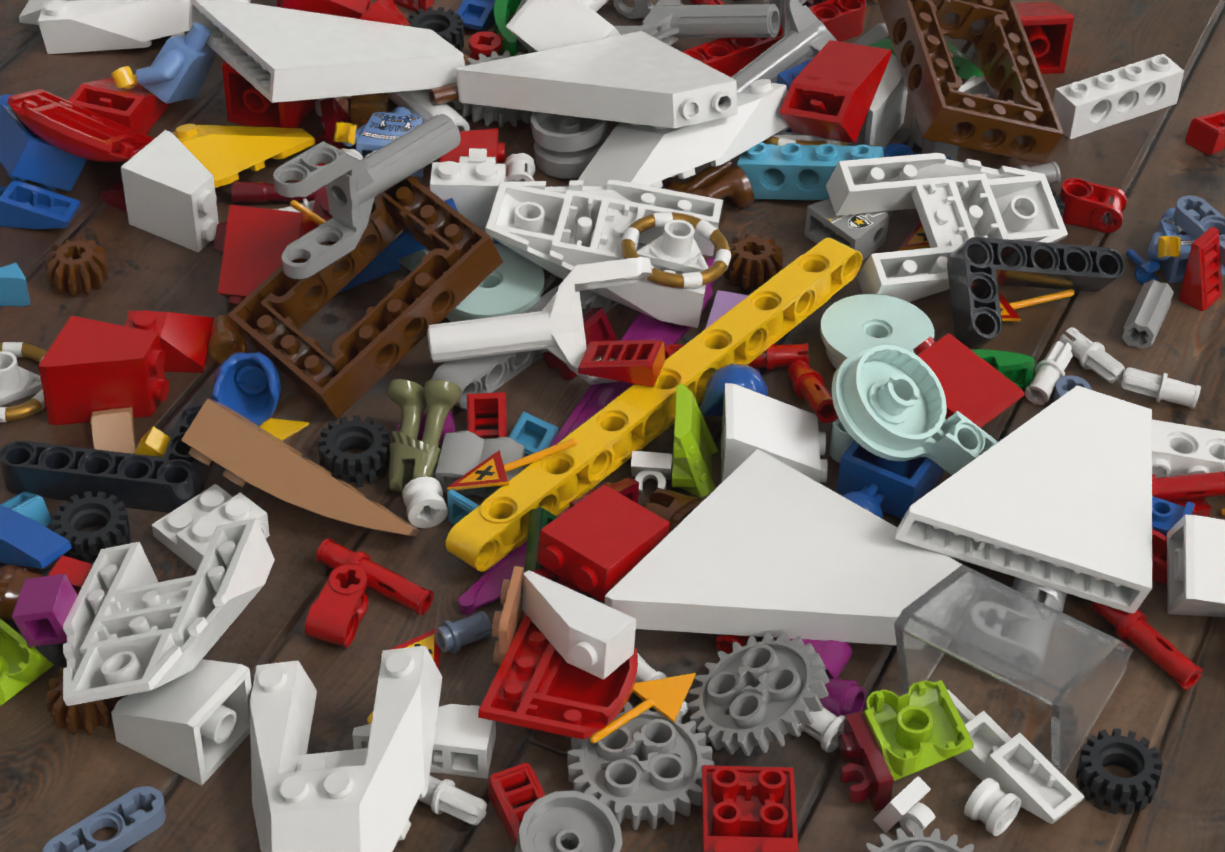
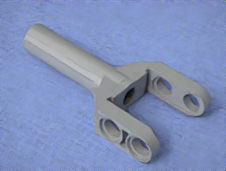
(673, 20)
(801, 41)
(352, 188)

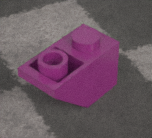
(43, 609)

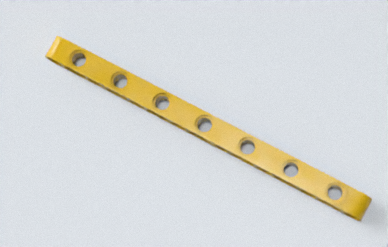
(646, 411)

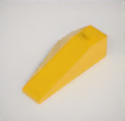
(236, 148)

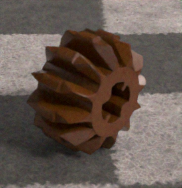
(753, 261)
(76, 266)
(81, 715)

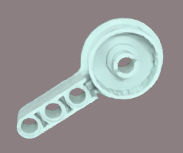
(506, 291)
(852, 327)
(899, 410)

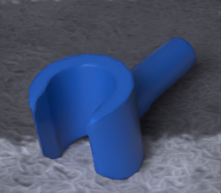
(1144, 269)

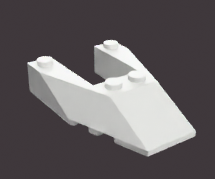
(111, 23)
(655, 153)
(953, 206)
(587, 225)
(141, 632)
(348, 796)

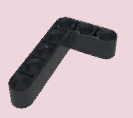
(1018, 264)
(134, 479)

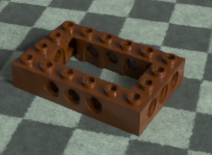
(1021, 114)
(455, 266)

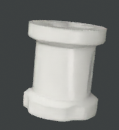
(516, 167)
(825, 728)

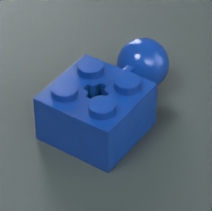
(31, 158)
(885, 483)

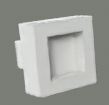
(651, 466)
(907, 809)

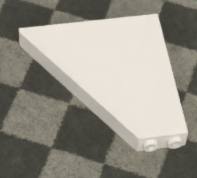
(323, 55)
(605, 79)
(1054, 502)
(779, 559)

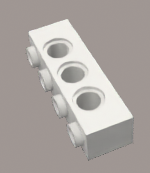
(1117, 95)
(1186, 449)

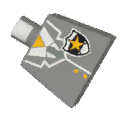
(859, 231)

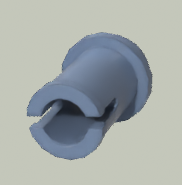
(462, 632)

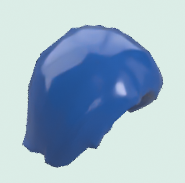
(733, 373)
(248, 386)

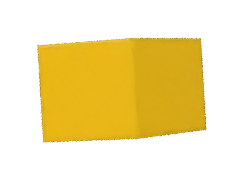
(153, 443)

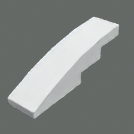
(1016, 767)

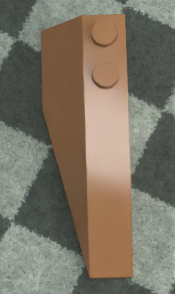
(278, 469)

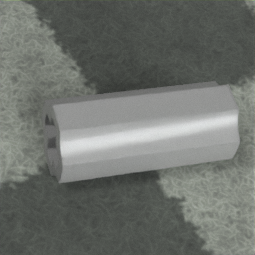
(1147, 314)

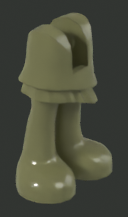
(406, 450)

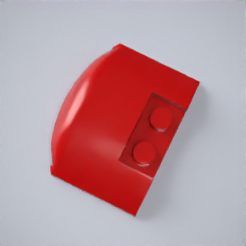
(76, 128)
(550, 695)

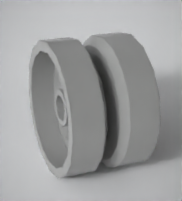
(566, 143)
(569, 824)

